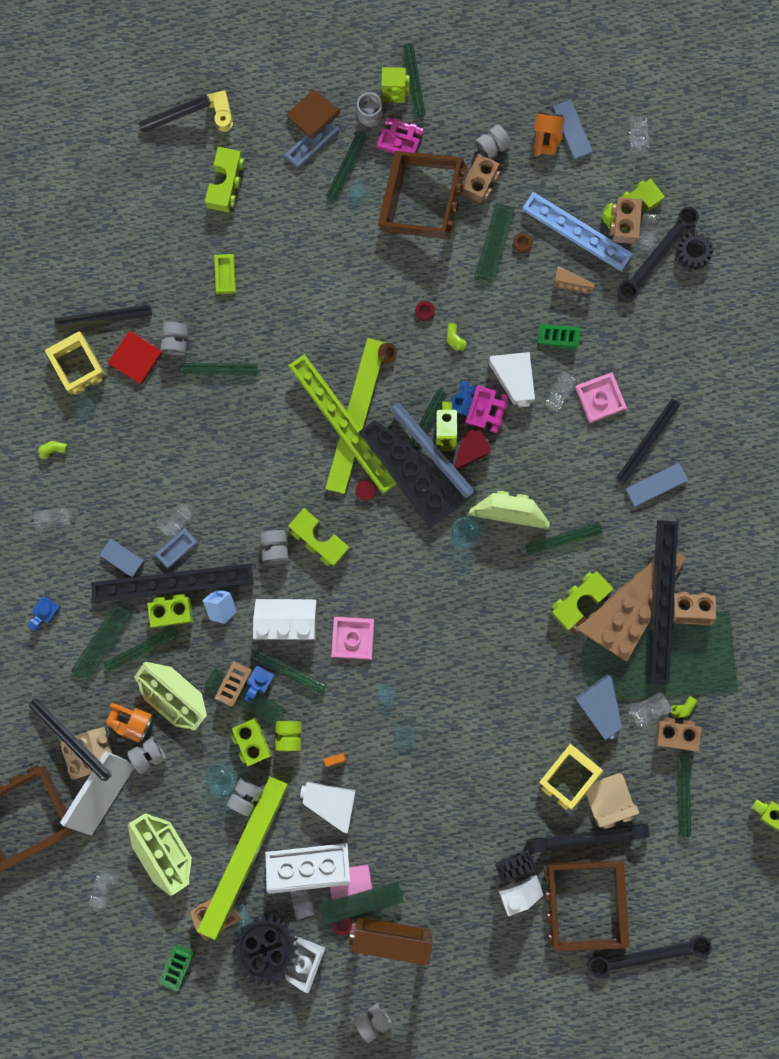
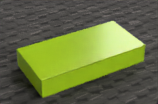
(225, 274)

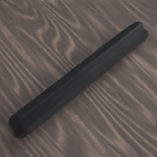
(103, 316)
(648, 440)

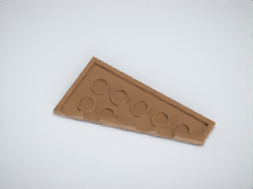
(625, 614)

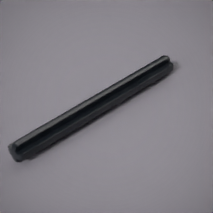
(69, 739)

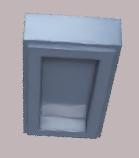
(176, 548)
(122, 558)

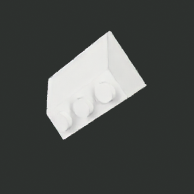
(284, 619)

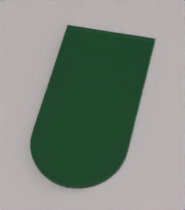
(699, 662)

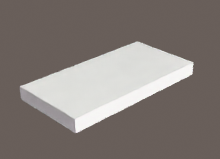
(97, 795)
(307, 868)

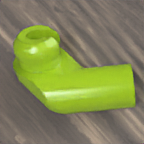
(453, 339)
(51, 446)
(685, 710)

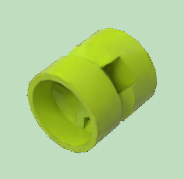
(288, 735)

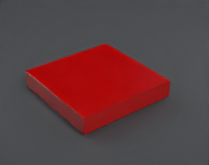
(135, 357)

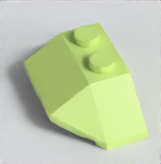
(510, 509)
(171, 695)
(161, 852)

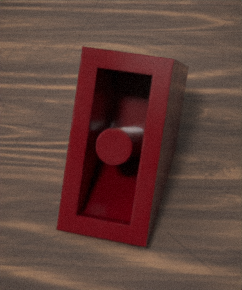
(471, 449)

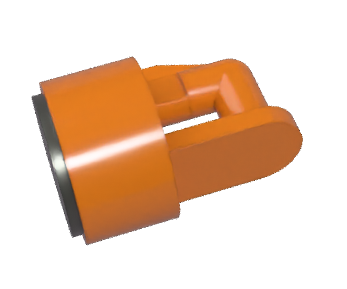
(551, 124)
(137, 725)

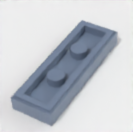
(573, 130)
(307, 148)
(656, 484)

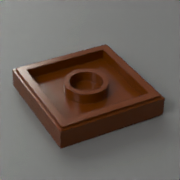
(313, 114)

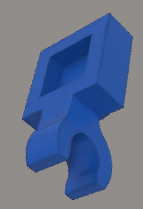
(462, 401)
(44, 611)
(258, 682)

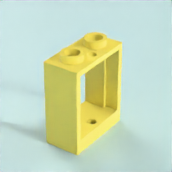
(66, 346)
(583, 760)

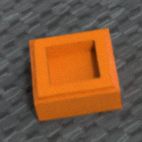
(336, 759)

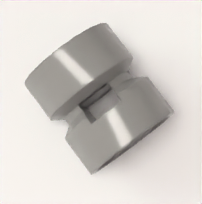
(369, 109)
(495, 141)
(174, 335)
(274, 545)
(140, 758)
(239, 802)
(373, 1022)

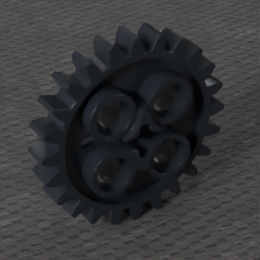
(260, 931)

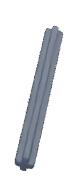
(432, 450)

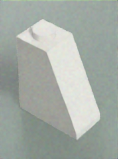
(515, 377)
(330, 803)
(520, 895)

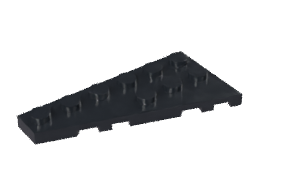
(415, 474)

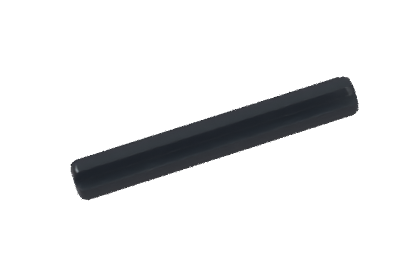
(174, 113)

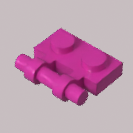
(394, 141)
(481, 406)

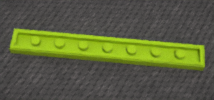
(358, 410)
(341, 421)
(243, 858)

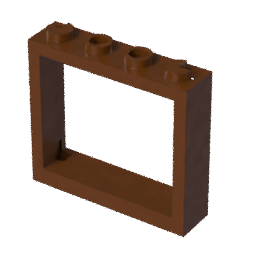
(394, 185)
(17, 781)
(620, 899)
(391, 940)

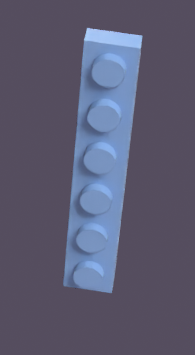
(577, 231)

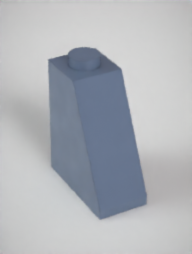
(601, 707)

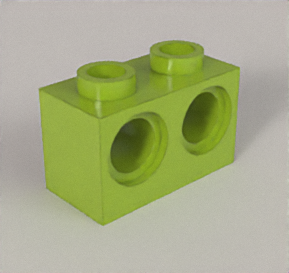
(394, 84)
(170, 617)
(257, 740)

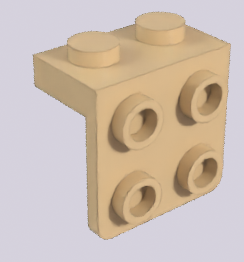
(95, 741)
(611, 801)

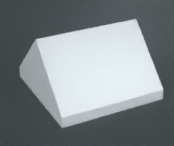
(307, 964)

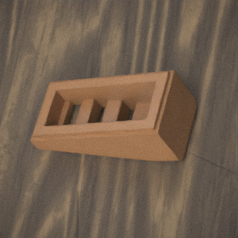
(571, 281)
(232, 702)

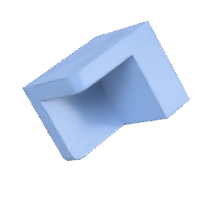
(219, 606)

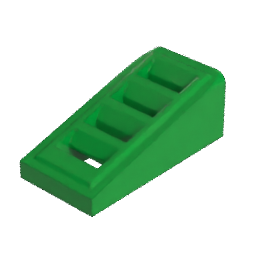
(562, 344)
(181, 951)

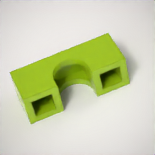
(647, 191)
(222, 196)
(304, 527)
(593, 586)

